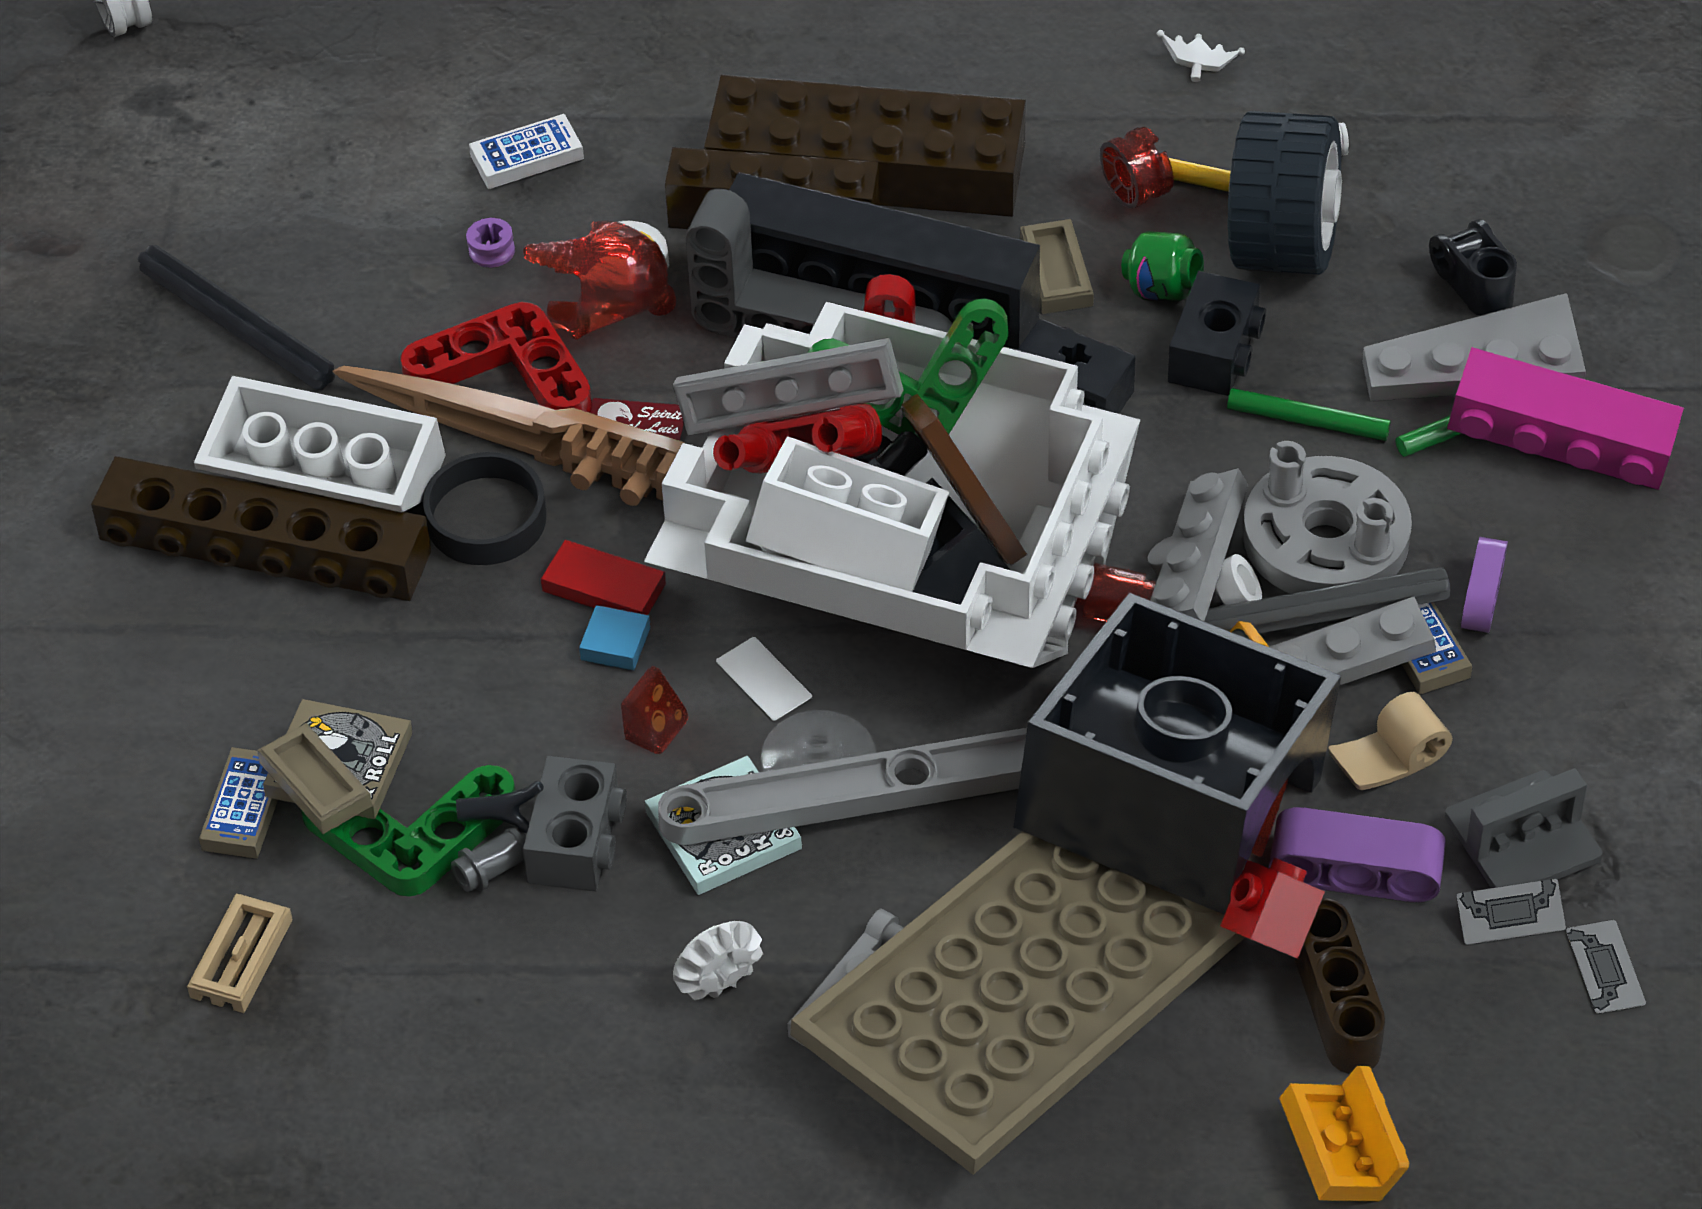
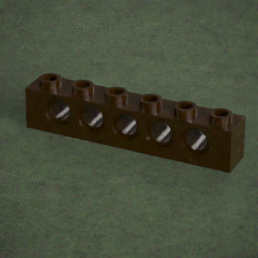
(262, 528)

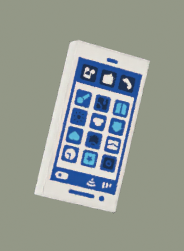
(526, 151)

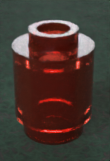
(1110, 588)

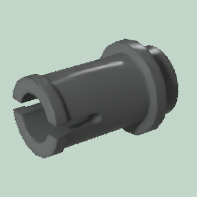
(489, 860)

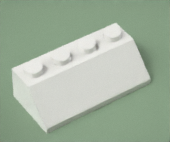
(322, 445)

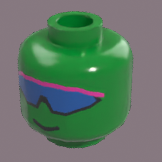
(1162, 266)

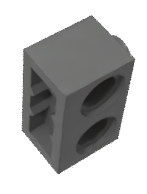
(566, 820)

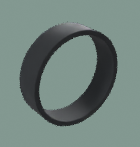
(476, 467)

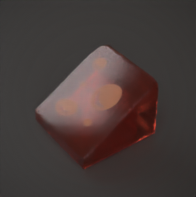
(653, 712)

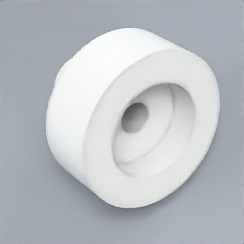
(1236, 583)

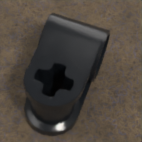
(1476, 267)

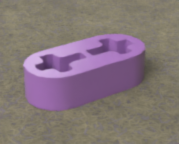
(1484, 584)

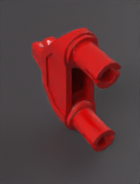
(846, 431)

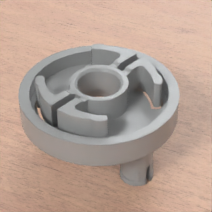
(1331, 492)

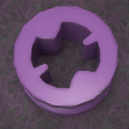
(494, 254)

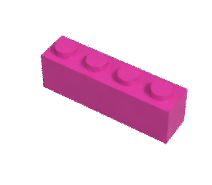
(1565, 418)

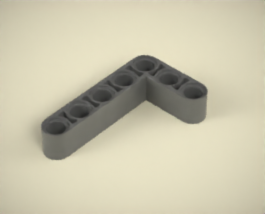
(732, 293)

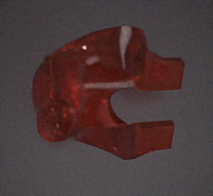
(618, 276)

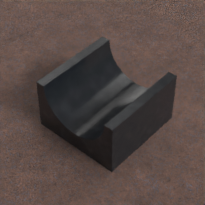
(1172, 749)

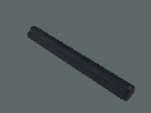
(236, 317)

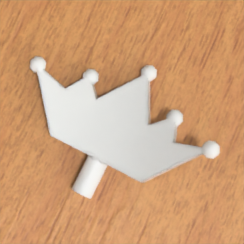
(1198, 54)

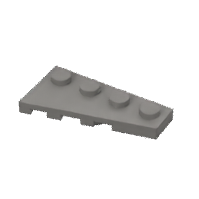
(1435, 359)

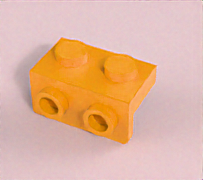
(1346, 1137)

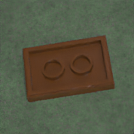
(962, 479)

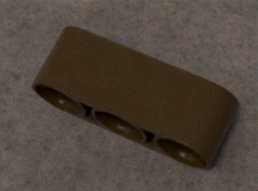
(1335, 1008)

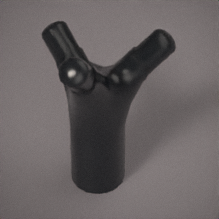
(498, 807)

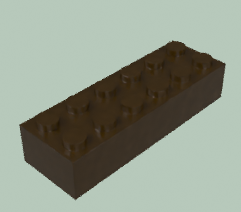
(928, 145)

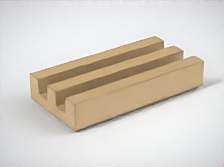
(223, 991)

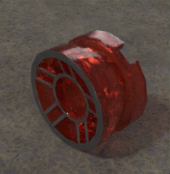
(1136, 167)

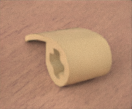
(1405, 743)

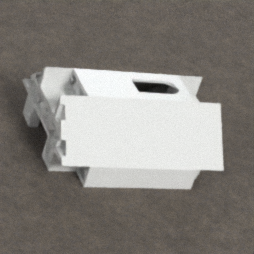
(1025, 435)

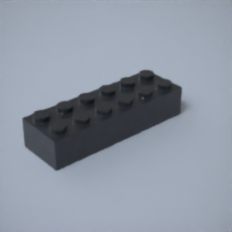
(853, 241)

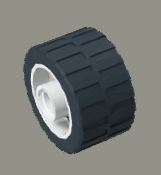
(1284, 192)

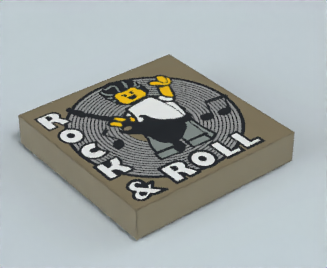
(363, 741)

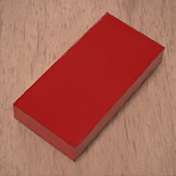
(602, 579)

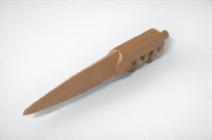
(568, 436)

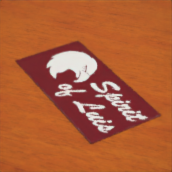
(653, 417)

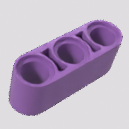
(1361, 853)

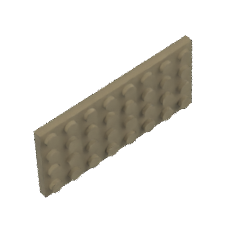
(1009, 993)

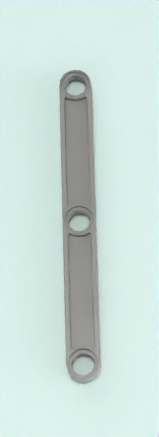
(844, 788)

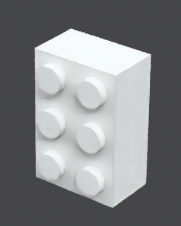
(846, 515)

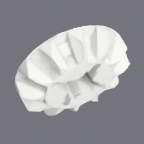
(717, 959)

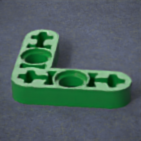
(938, 395)
(418, 840)

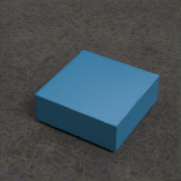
(614, 637)

